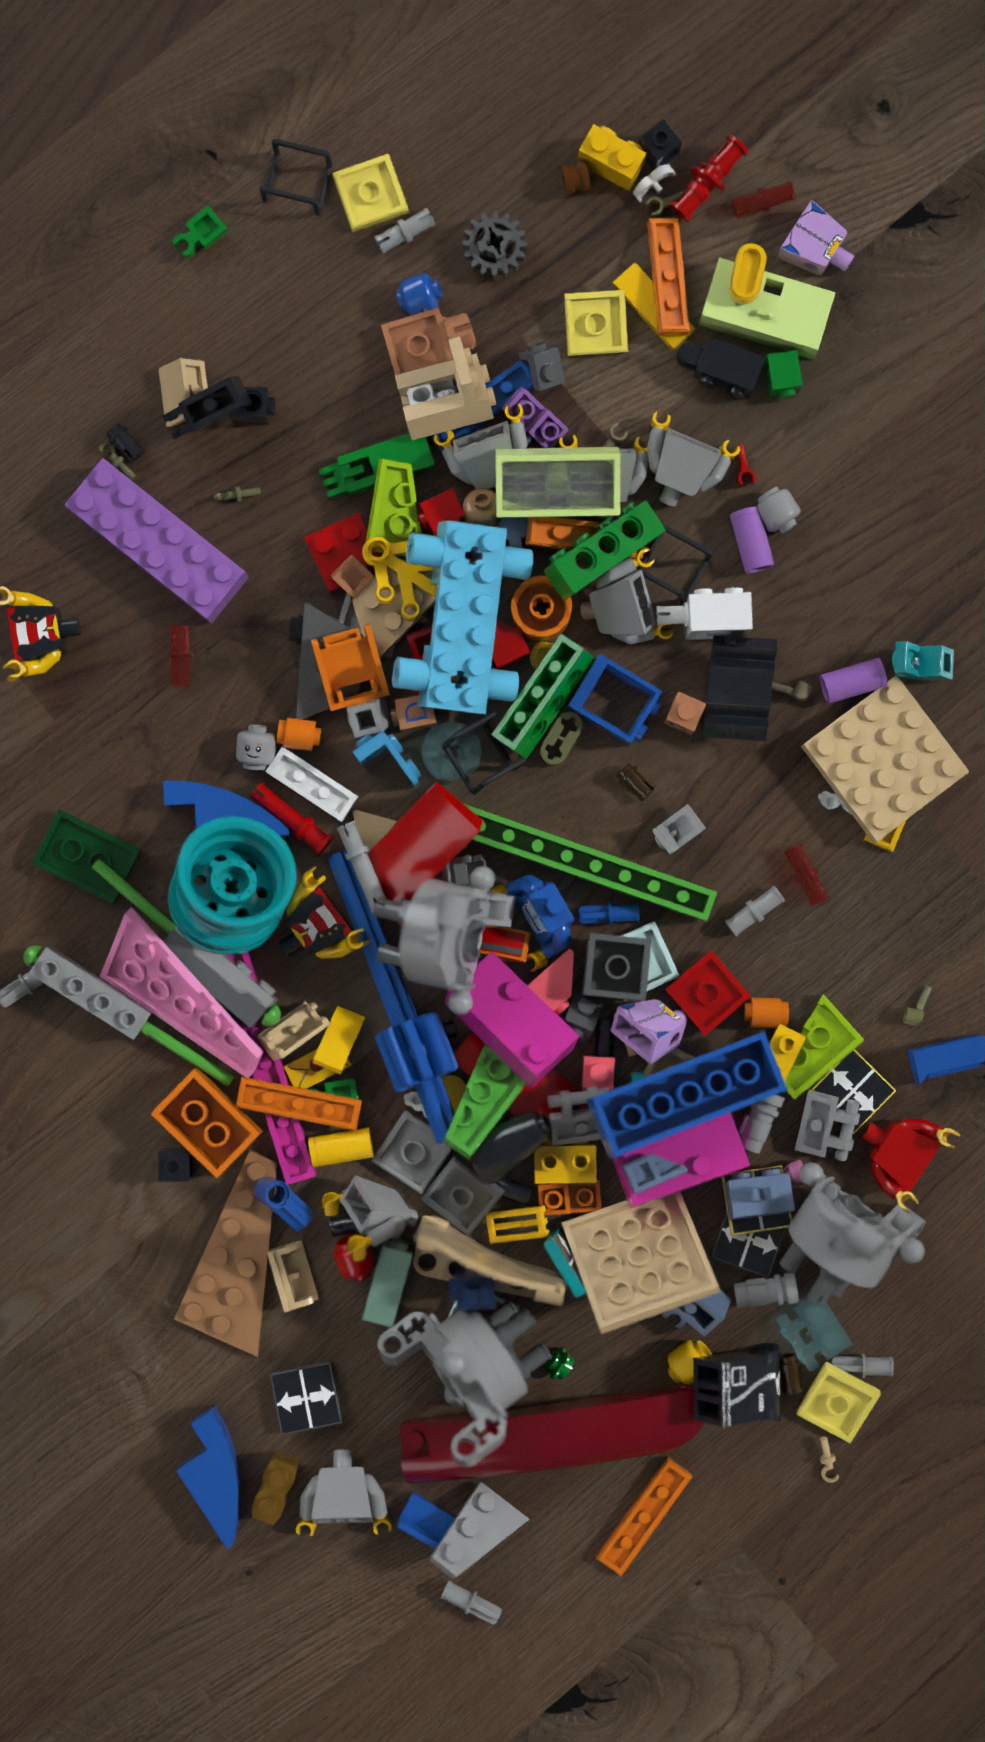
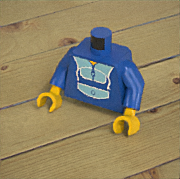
(544, 914)

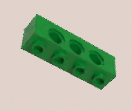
(643, 529)
(543, 696)

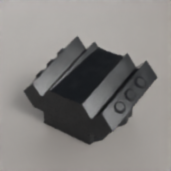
(739, 688)

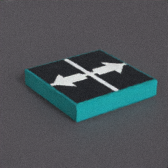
(562, 1257)

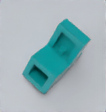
(922, 662)

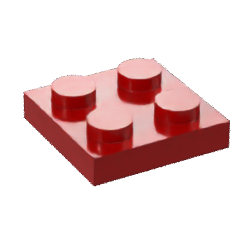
(335, 544)
(707, 993)

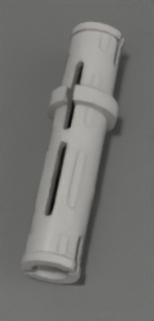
(362, 865)

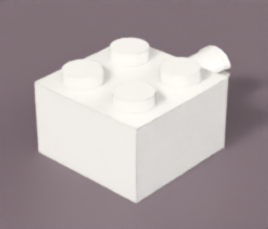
(711, 614)

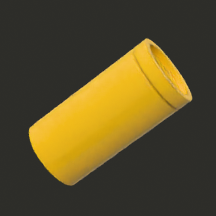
(341, 1147)

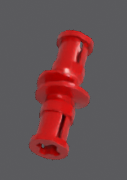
(709, 177)

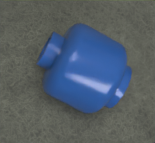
(418, 294)

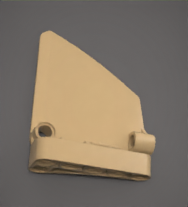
(449, 1243)

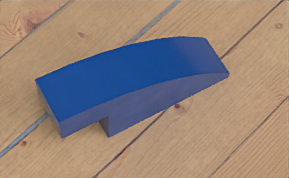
(216, 803)
(215, 1475)

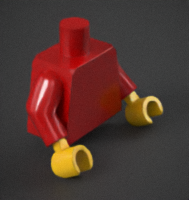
(903, 1154)

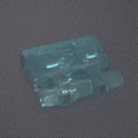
(823, 1327)

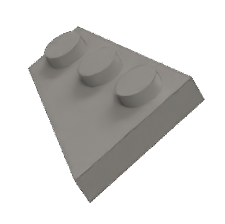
(476, 1530)

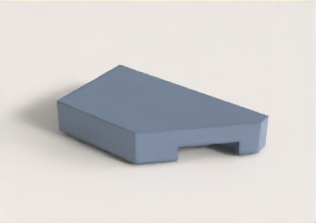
(650, 1171)

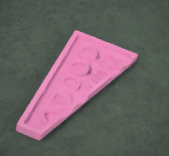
(161, 983)

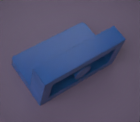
(424, 1520)

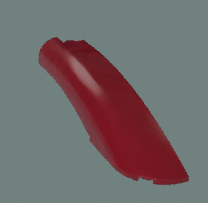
(554, 1435)

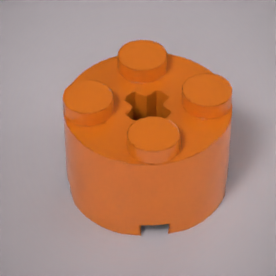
(531, 623)

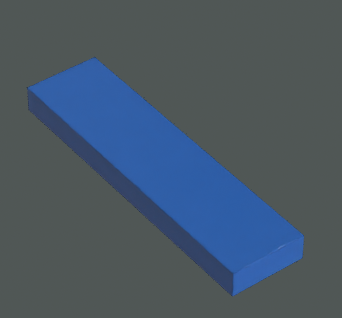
(503, 387)

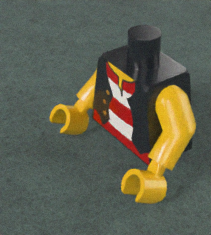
(35, 633)
(318, 923)

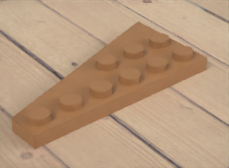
(232, 1274)

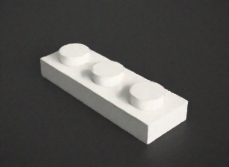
(312, 784)

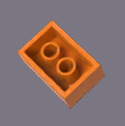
(206, 1122)

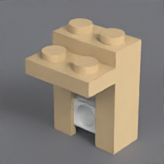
(446, 394)

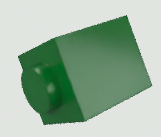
(783, 374)

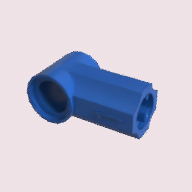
(284, 1203)

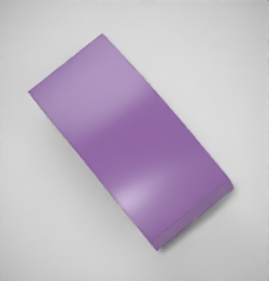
(537, 420)

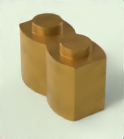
(274, 1491)

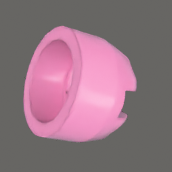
(794, 1169)

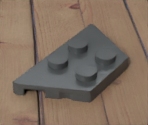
(311, 692)

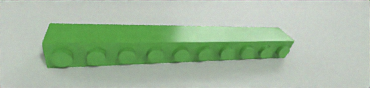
(594, 866)

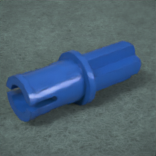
(609, 913)

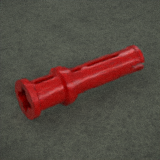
(302, 828)

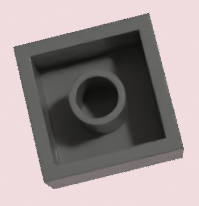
(616, 967)

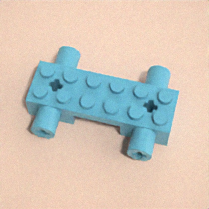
(463, 617)

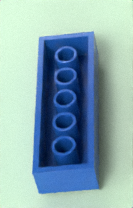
(686, 1095)

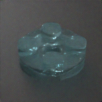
(433, 753)

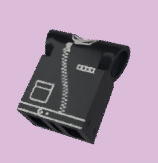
(738, 1386)

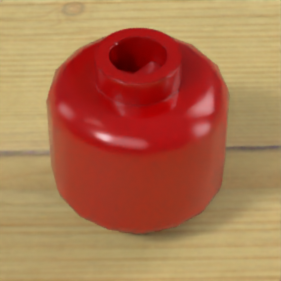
(347, 1266)

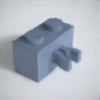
(759, 1195)
(702, 1313)

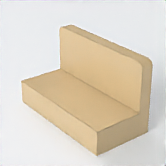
(180, 381)

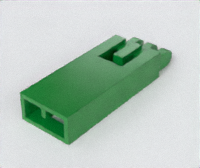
(397, 449)

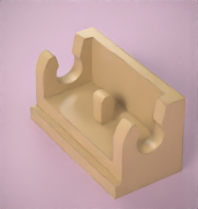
(292, 1030)
(293, 1275)

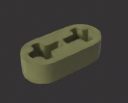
(567, 742)

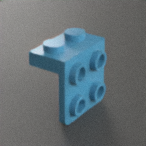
(370, 747)

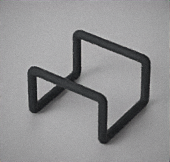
(266, 191)
(684, 596)
(511, 766)

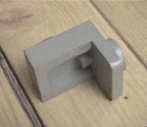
(678, 829)

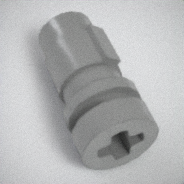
(758, 1123)
(767, 1291)

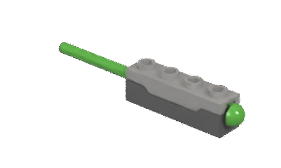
(216, 972)
(108, 1003)

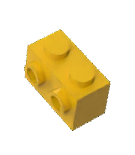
(612, 156)
(565, 1163)

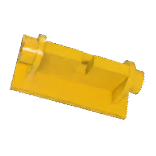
(785, 1048)

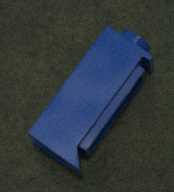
(947, 1057)

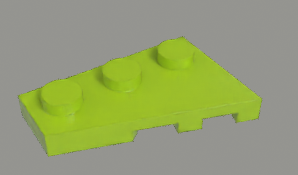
(393, 503)
(826, 1044)

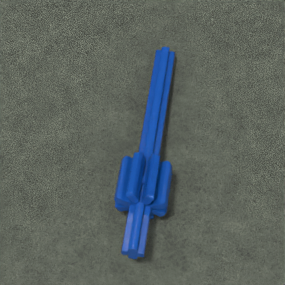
(414, 1046)

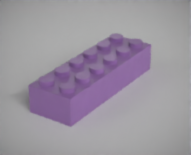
(156, 540)

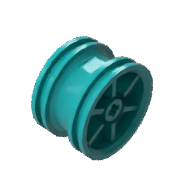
(239, 842)

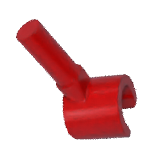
(744, 467)

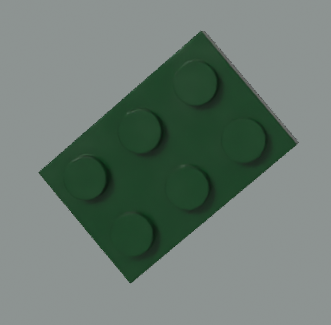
(74, 847)

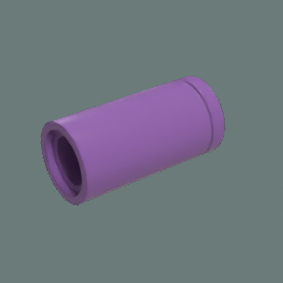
(752, 540)
(853, 680)

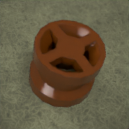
(575, 178)

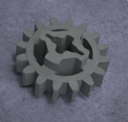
(505, 239)

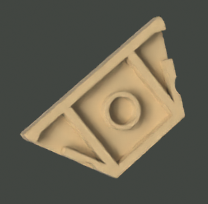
(386, 620)

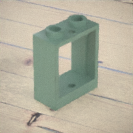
(388, 1282)

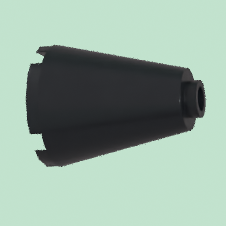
(510, 1144)

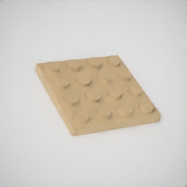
(885, 759)
(639, 1260)

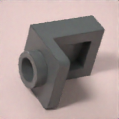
(544, 365)
(583, 1015)

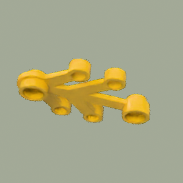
(406, 573)

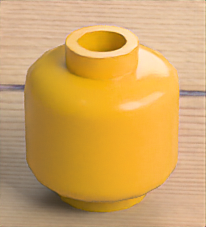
(681, 1360)

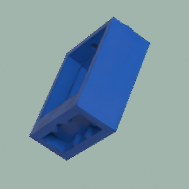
(588, 684)

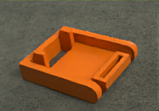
(349, 661)

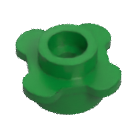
(559, 1364)

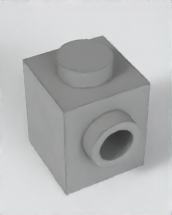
(369, 717)

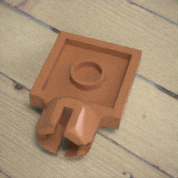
(424, 338)

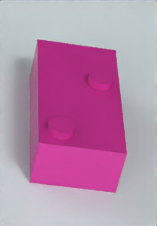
(516, 1022)
(705, 1150)

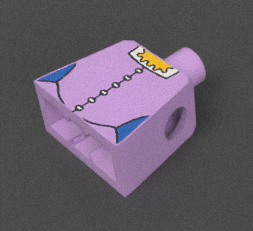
(816, 242)
(649, 1028)

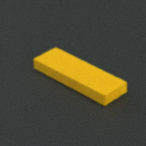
(640, 296)

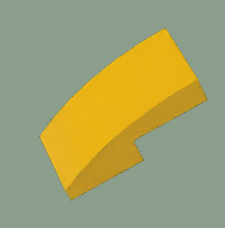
(338, 1040)

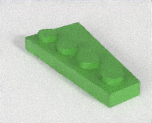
(484, 1102)

